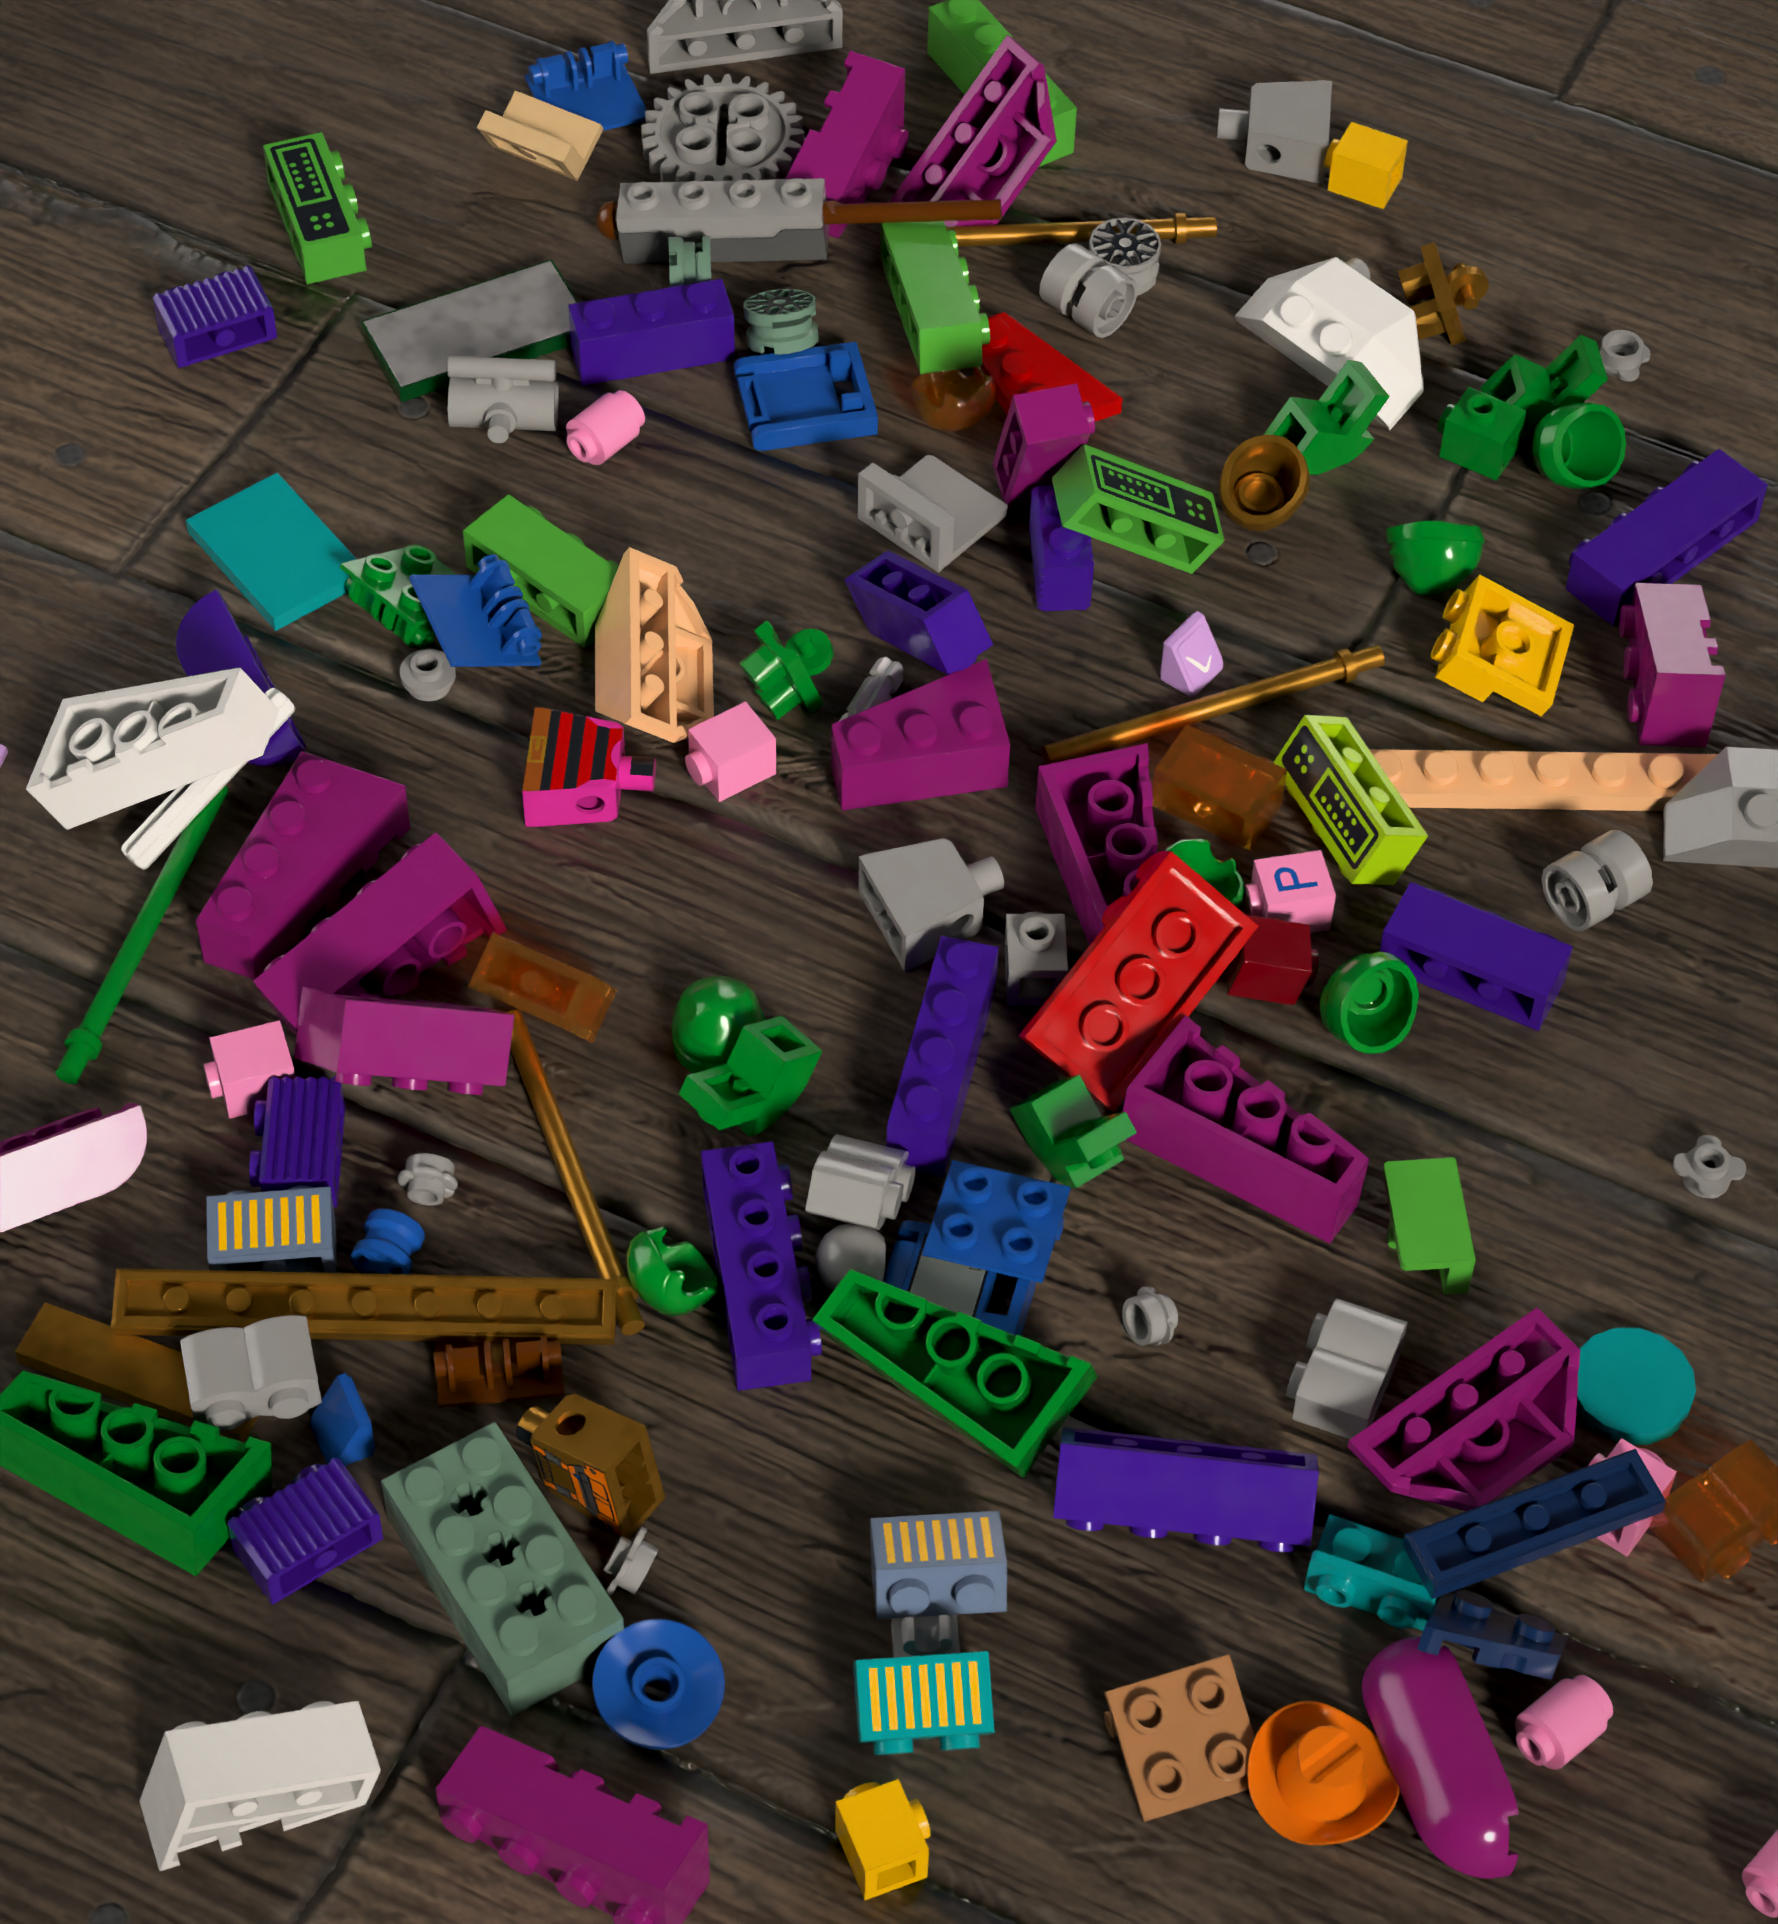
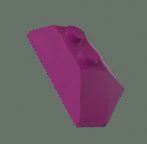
(990, 137)
(1481, 1421)

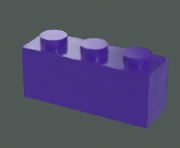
(651, 332)
(919, 612)
(1477, 955)

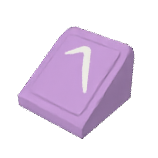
(1190, 656)

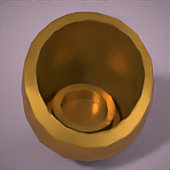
(1263, 482)

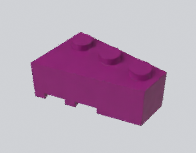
(858, 135)
(1670, 664)
(923, 743)
(404, 1041)

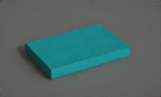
(273, 550)

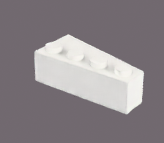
(147, 741)

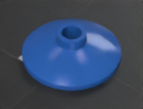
(663, 1654)

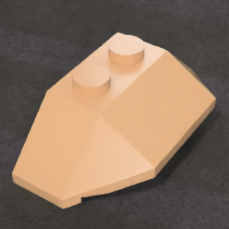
(652, 651)

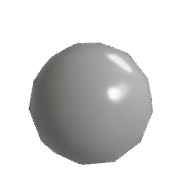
(850, 1248)

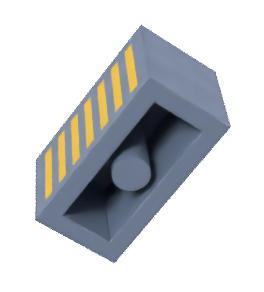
(272, 1231)
(938, 1564)

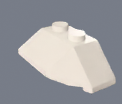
(1337, 315)

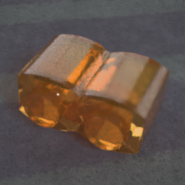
(1722, 1514)

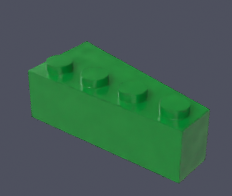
(975, 1377)
(130, 1469)

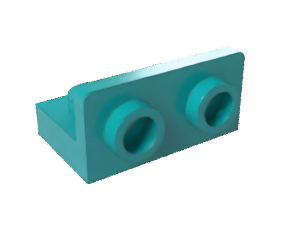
(1368, 1573)

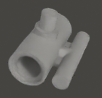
(502, 395)

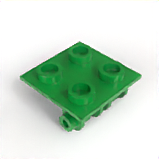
(385, 591)

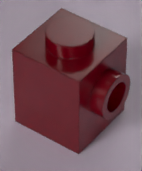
(1273, 962)

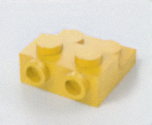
(1501, 646)

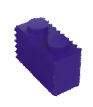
(214, 316)
(1059, 557)
(300, 1134)
(304, 1529)

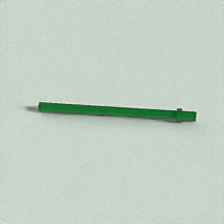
(85, 1042)

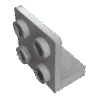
(927, 509)

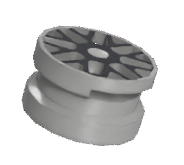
(1130, 253)

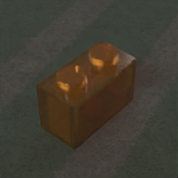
(1218, 787)
(542, 987)

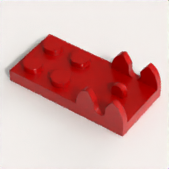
(1138, 977)

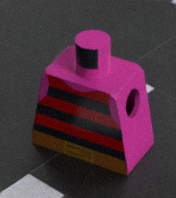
(579, 770)

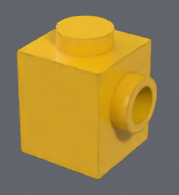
(1366, 164)
(883, 1837)

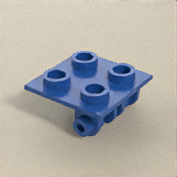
(589, 88)
(480, 617)
(997, 1221)

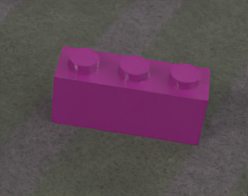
(1038, 439)

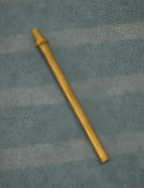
(1174, 228)
(1343, 666)
(573, 1175)

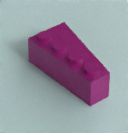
(296, 859)

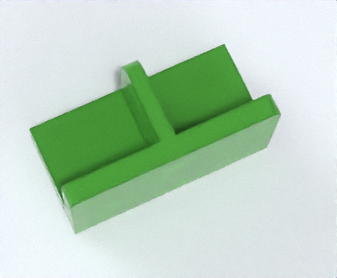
(1430, 1220)

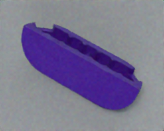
(212, 642)

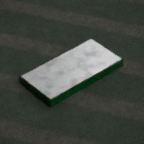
(501, 317)

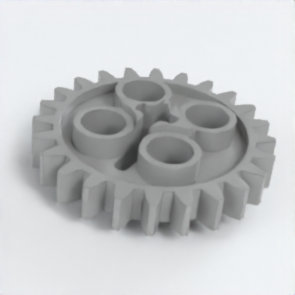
(685, 132)

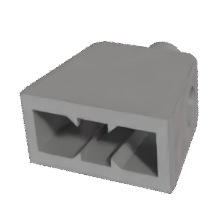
(1283, 128)
(925, 895)

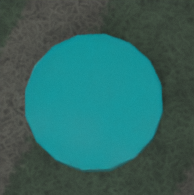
(1634, 1385)

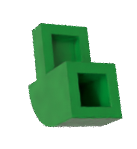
(1539, 390)
(1336, 425)
(759, 1079)
(1070, 1132)

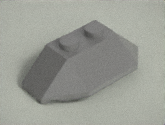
(733, 31)
(1726, 812)

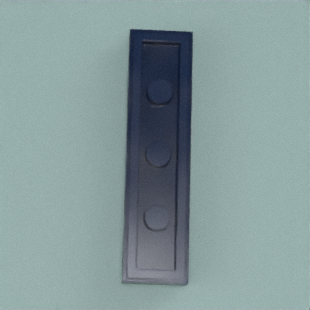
(1533, 1523)

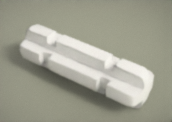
(876, 688)

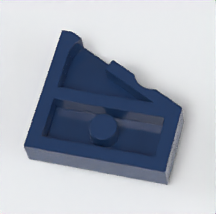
(1497, 1638)

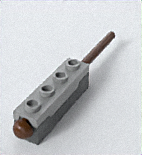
(754, 218)

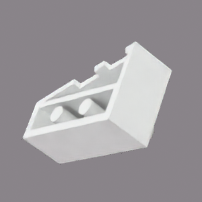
(254, 1772)

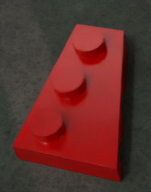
(1026, 363)

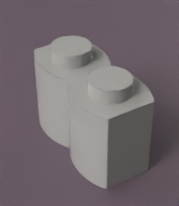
(859, 1182)
(1347, 1369)
(251, 1372)

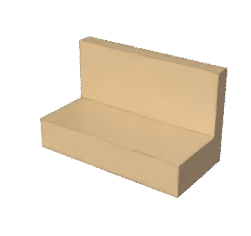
(542, 134)

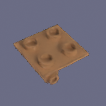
(1182, 1736)

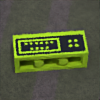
(1350, 800)

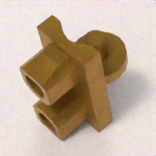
(1460, 288)

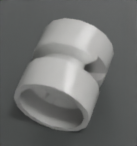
(1088, 290)
(1597, 880)

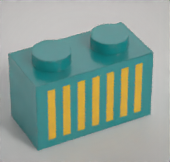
(923, 1700)

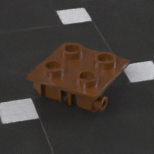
(497, 1371)

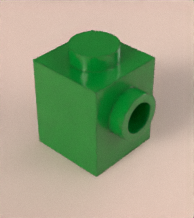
(1481, 433)

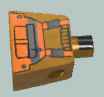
(595, 1462)

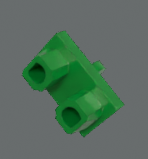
(785, 673)

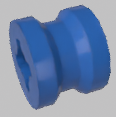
(387, 1243)

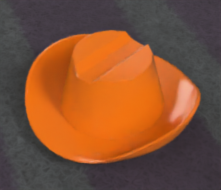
(1320, 1775)

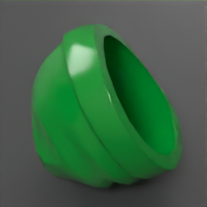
(1579, 445)
(1434, 554)
(1370, 1002)
(711, 1020)

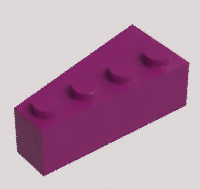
(1098, 826)
(387, 933)
(1242, 1135)
(575, 1832)

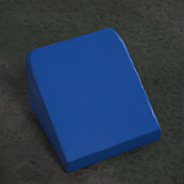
(343, 1424)

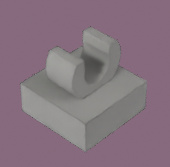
(925, 1635)

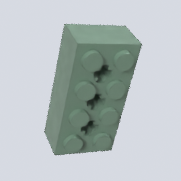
(502, 1567)

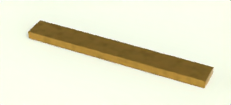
(369, 1305)

